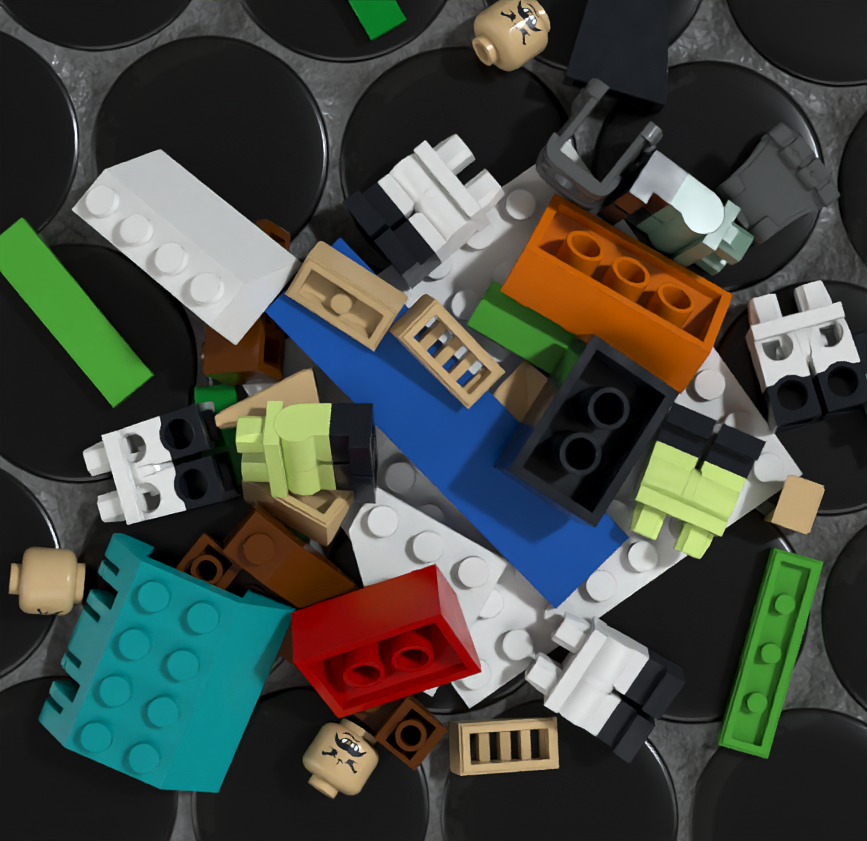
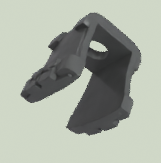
(568, 176)
(778, 184)

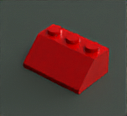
(384, 642)

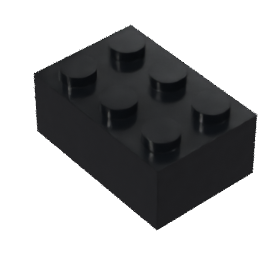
(586, 429)

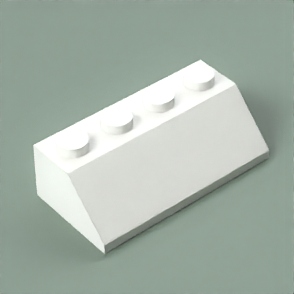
(189, 241)

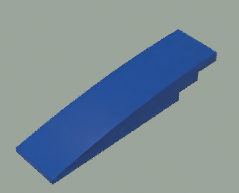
(454, 448)

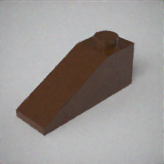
(260, 352)
(285, 560)

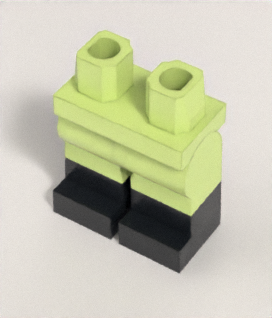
(311, 449)
(695, 496)

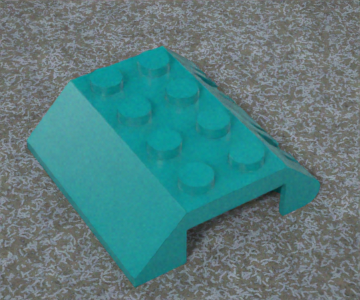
(163, 671)

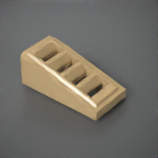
(415, 319)
(295, 389)
(460, 745)

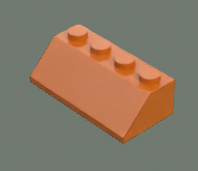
(620, 290)

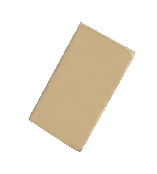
(346, 295)
(312, 515)

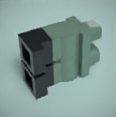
(678, 214)

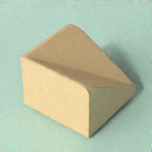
(520, 390)
(797, 504)

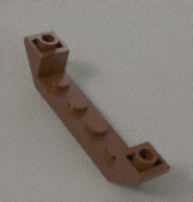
(400, 725)

